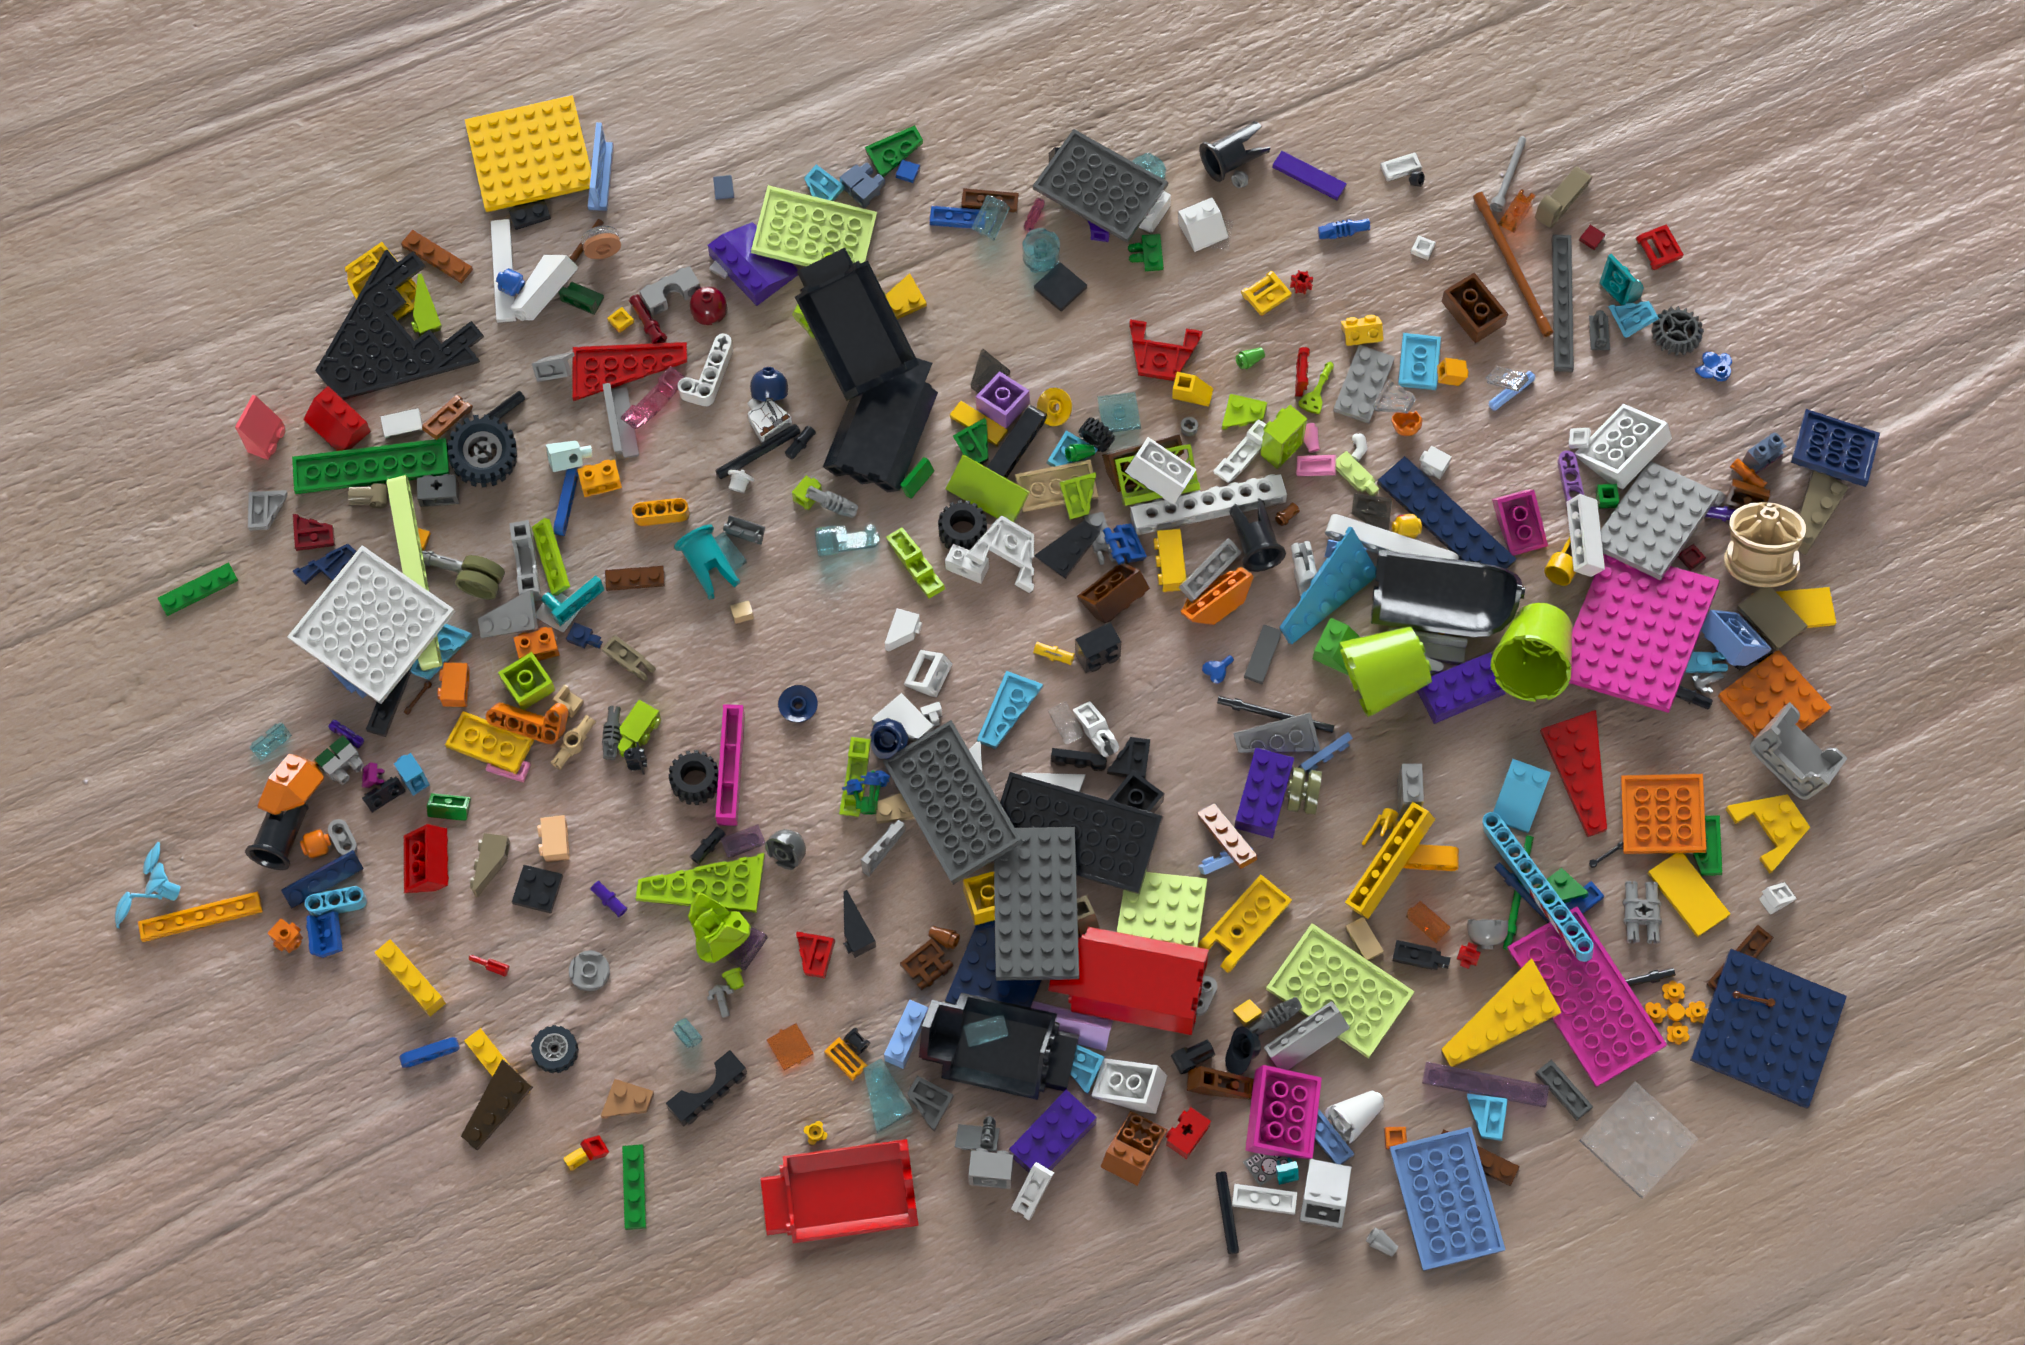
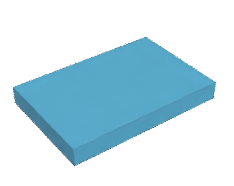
(1419, 361)

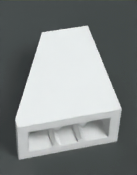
(905, 712)

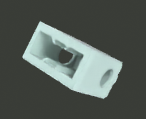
(560, 455)

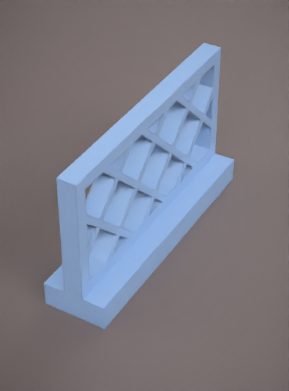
(600, 171)

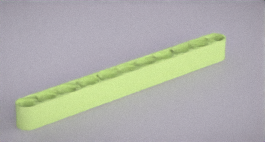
(411, 552)

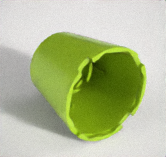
(1535, 653)
(1386, 667)

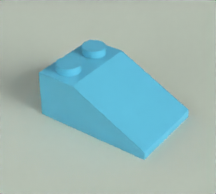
(1521, 795)

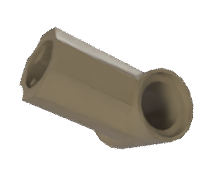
(374, 496)

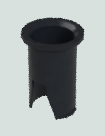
(1230, 152)
(1257, 540)
(276, 838)

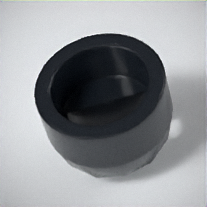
(1417, 178)

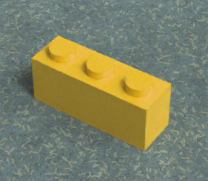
(1170, 559)

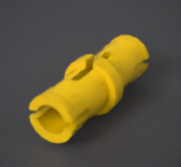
(1067, 657)

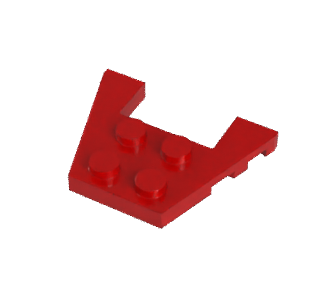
(1158, 358)

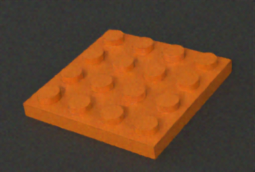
(1767, 689)
(1663, 814)

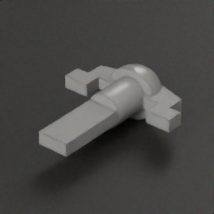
(1701, 683)
(719, 991)

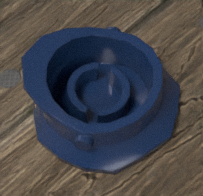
(888, 738)

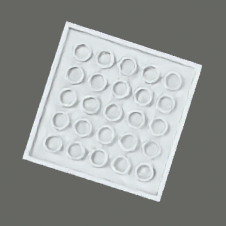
(371, 624)

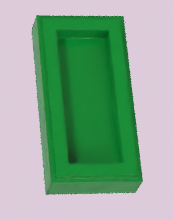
(917, 477)

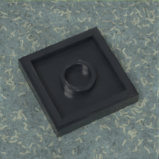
(1060, 286)

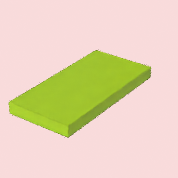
(987, 489)

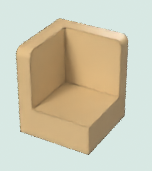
(570, 700)

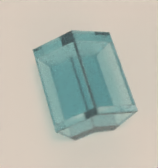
(687, 1033)

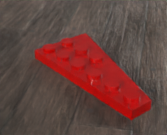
(621, 364)
(1578, 761)

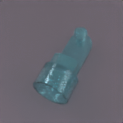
(832, 539)

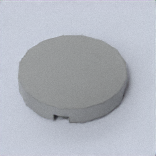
(589, 971)

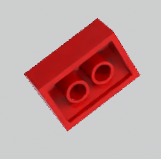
(336, 421)
(425, 859)

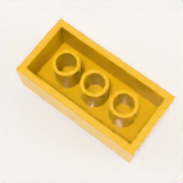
(980, 897)

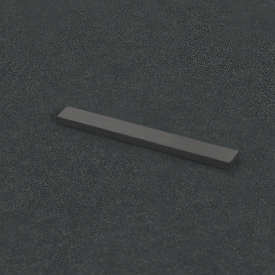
(1562, 303)

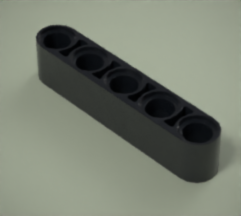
(1018, 441)

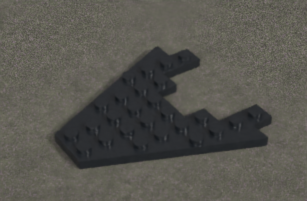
(377, 351)

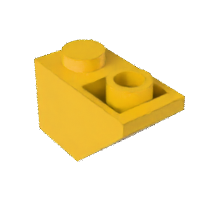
(1191, 389)

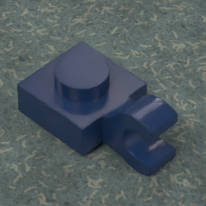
(581, 636)

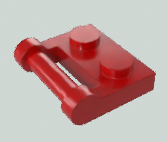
(1665, 244)
(1301, 371)

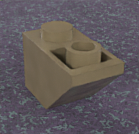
(1085, 915)

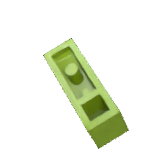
(424, 313)

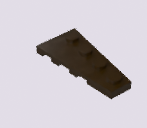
(498, 1101)

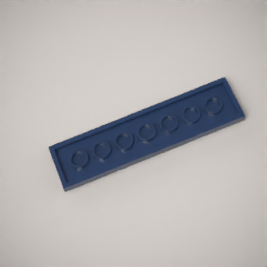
(1443, 516)

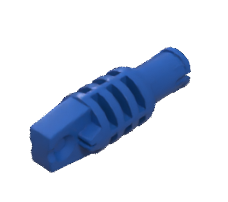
(1343, 228)

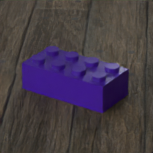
(1460, 689)
(1264, 793)
(1053, 1133)

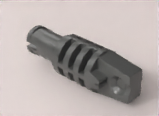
(611, 734)
(1277, 1016)

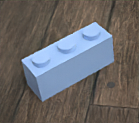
(906, 1034)

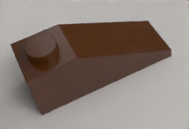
(1219, 1083)

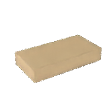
(1364, 939)

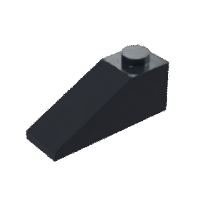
(856, 933)

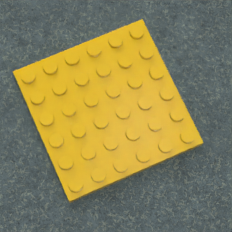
(529, 153)

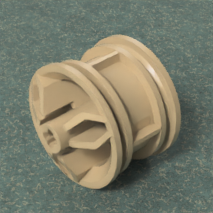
(1764, 544)

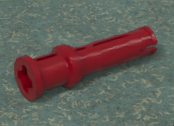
(651, 326)

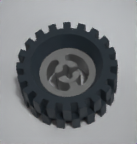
(487, 435)

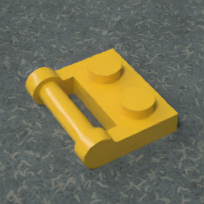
(1269, 297)

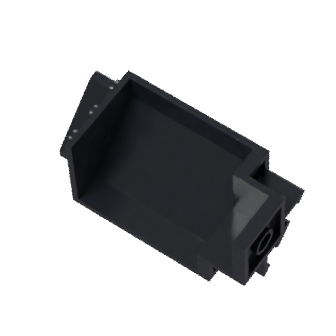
(1020, 1064)

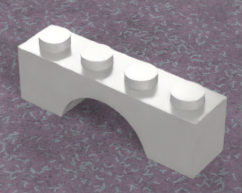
(525, 558)

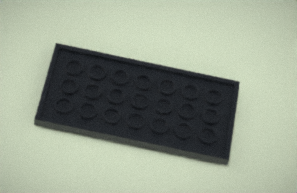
(1110, 837)

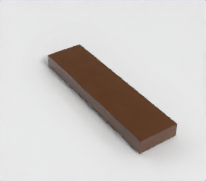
(1751, 946)

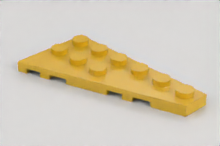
(1511, 1011)

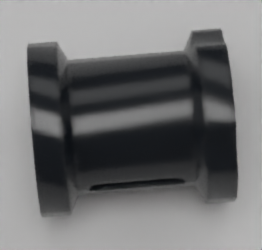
(856, 1041)

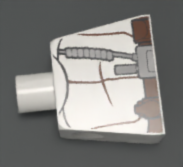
(767, 418)

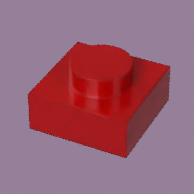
(594, 1148)

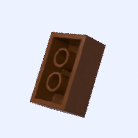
(1474, 307)

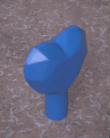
(1217, 669)

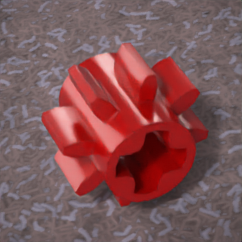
(1301, 282)
(1468, 955)

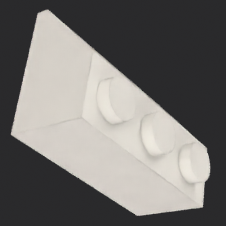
(1160, 470)

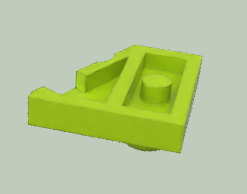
(1243, 411)
(1078, 495)

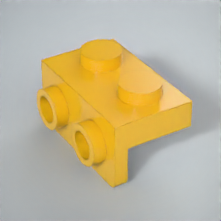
(1362, 330)

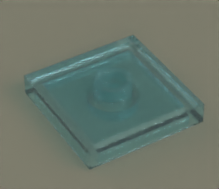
(1119, 411)

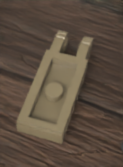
(627, 657)

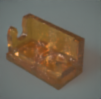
(1517, 211)

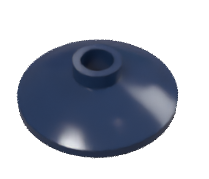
(797, 695)

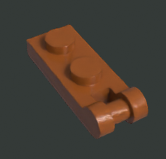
(446, 417)

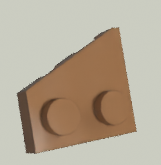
(626, 1099)

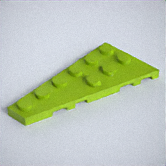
(730, 883)

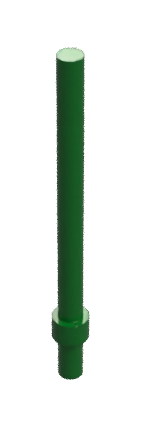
(1512, 928)

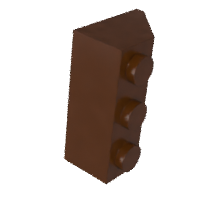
(1114, 592)

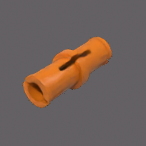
(1747, 474)

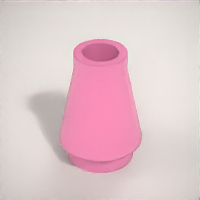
(1311, 438)

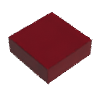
(1592, 237)
(1691, 557)

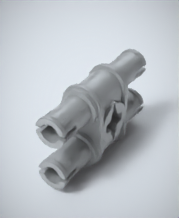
(1634, 917)

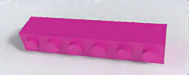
(730, 765)

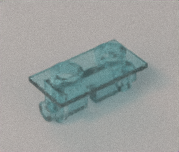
(275, 737)

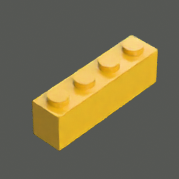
(410, 978)

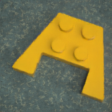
(1780, 822)

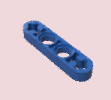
(566, 501)

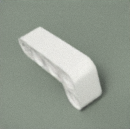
(710, 369)

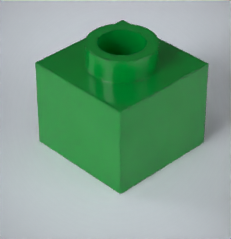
(1610, 495)

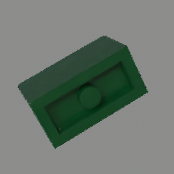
(581, 297)

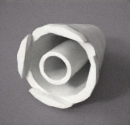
(1354, 1114)

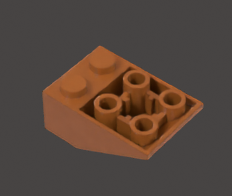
(1133, 1148)

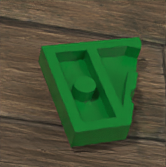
(974, 441)

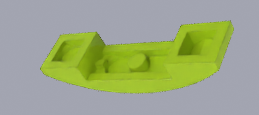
(857, 766)

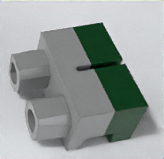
(335, 767)

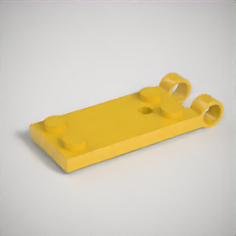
(1251, 915)

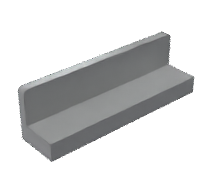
(622, 434)
(1442, 648)
(1307, 1037)

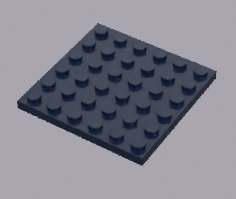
(1766, 1046)

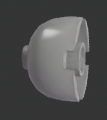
(1487, 932)

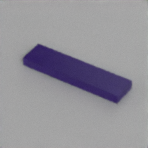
(1309, 175)

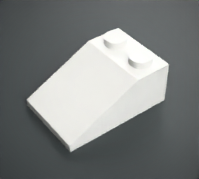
(1130, 1085)

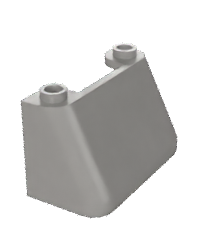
(1795, 756)

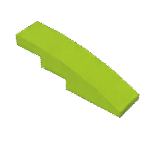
(915, 563)

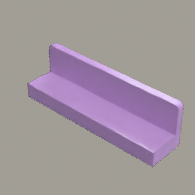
(1092, 1030)

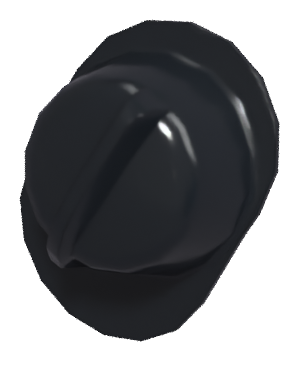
(1241, 1050)

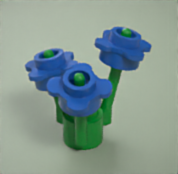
(869, 803)

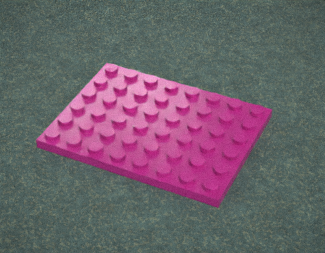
(1639, 632)

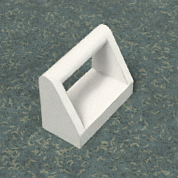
(935, 676)

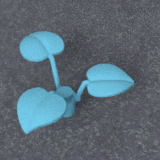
(158, 882)

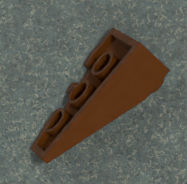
(1109, 459)

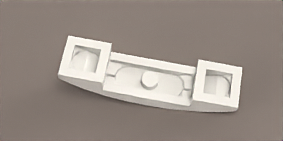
(1242, 454)

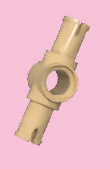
(576, 734)

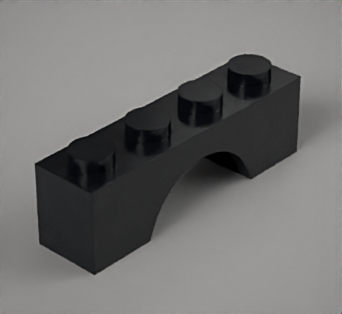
(687, 1105)

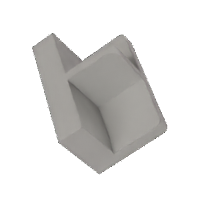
(552, 367)

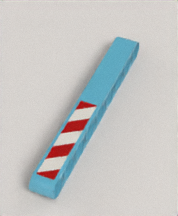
(1541, 894)

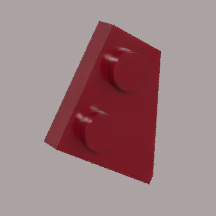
(312, 534)

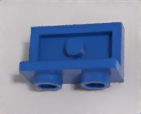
(324, 934)

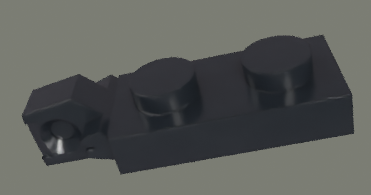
(1419, 956)

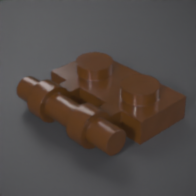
(924, 958)

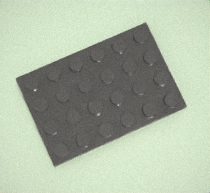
(1100, 185)

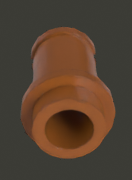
(1289, 512)

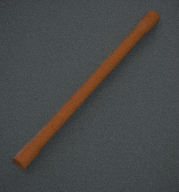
(1541, 320)

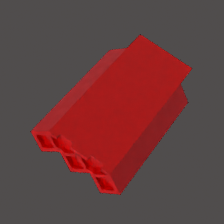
(1136, 980)
(841, 1192)

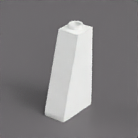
(543, 285)

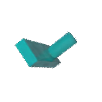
(564, 611)

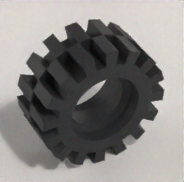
(1096, 434)

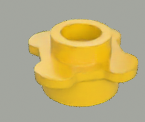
(809, 1130)

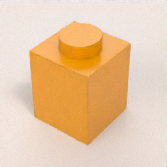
(1452, 371)

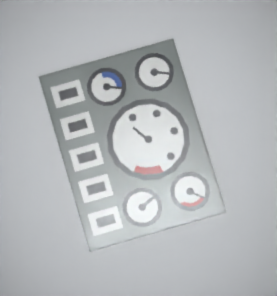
(1263, 1166)

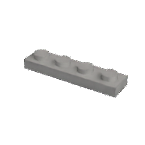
(1210, 569)

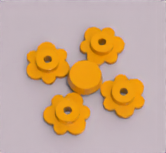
(1676, 1012)

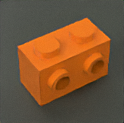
(540, 643)
(454, 684)

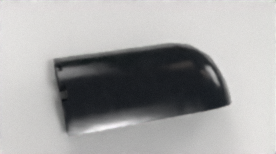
(1444, 594)

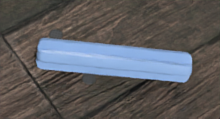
(1507, 394)

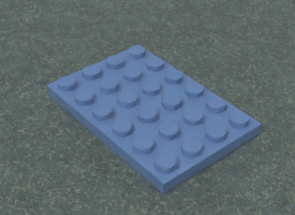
(1447, 1199)

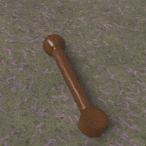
(427, 684)
(1770, 1002)

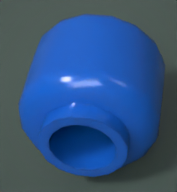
(510, 282)

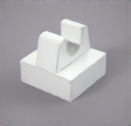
(932, 713)

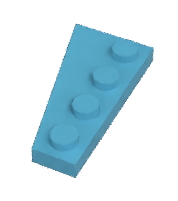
(1009, 704)

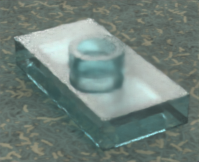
(730, 551)

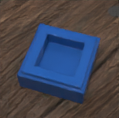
(907, 171)

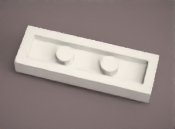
(1264, 1199)

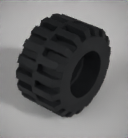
(957, 513)
(689, 763)

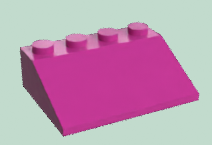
(1283, 1113)

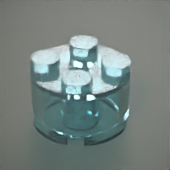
(1041, 250)

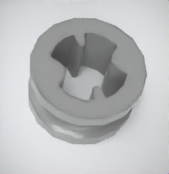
(1185, 430)

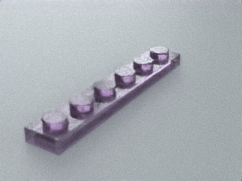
(1485, 1084)

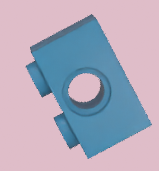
(411, 773)

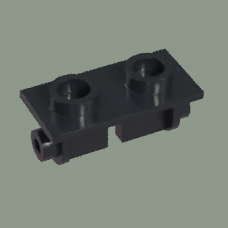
(636, 758)
(389, 790)

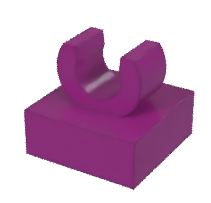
(369, 775)

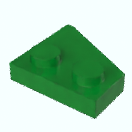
(1565, 887)

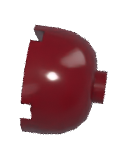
(708, 305)

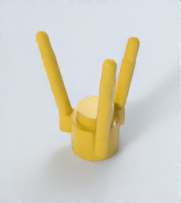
(1386, 820)

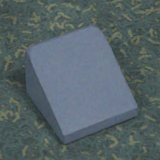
(723, 187)

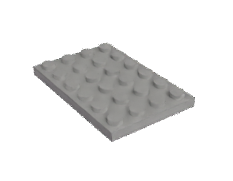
(1656, 519)

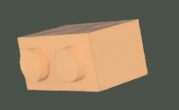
(554, 838)

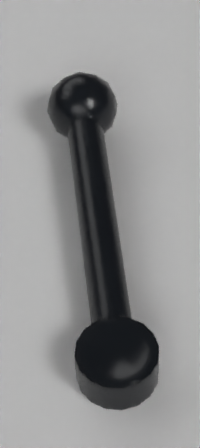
(1593, 863)

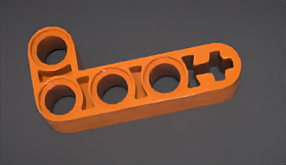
(503, 716)

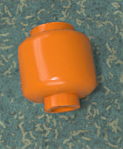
(315, 844)

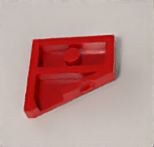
(815, 953)

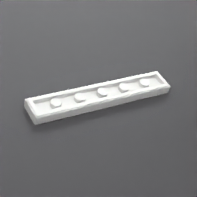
(501, 261)

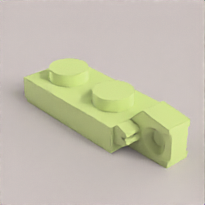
(1356, 474)

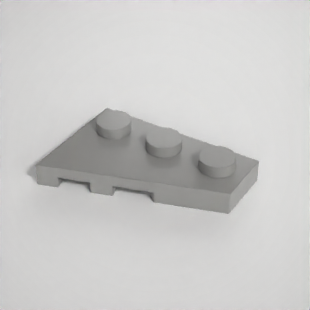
(510, 618)
(882, 847)

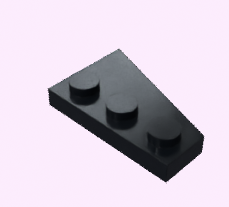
(1068, 549)

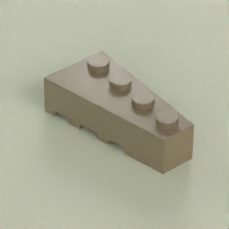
(1818, 505)

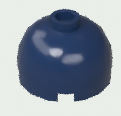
(769, 384)

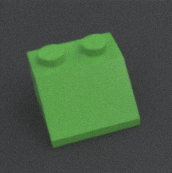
(1328, 647)

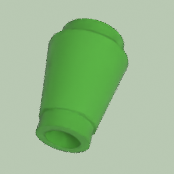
(1248, 358)

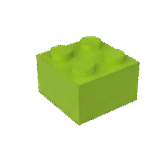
(526, 681)

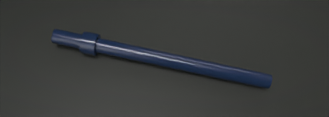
(1511, 880)

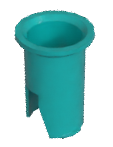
(705, 554)

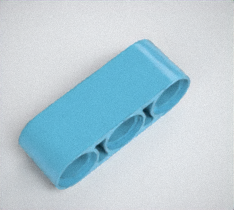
(345, 904)

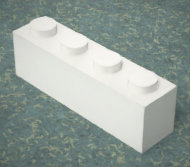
(1585, 535)

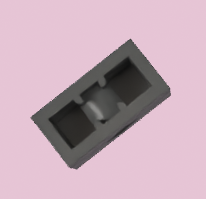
(430, 495)

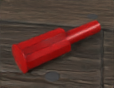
(491, 965)

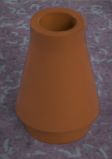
(946, 937)

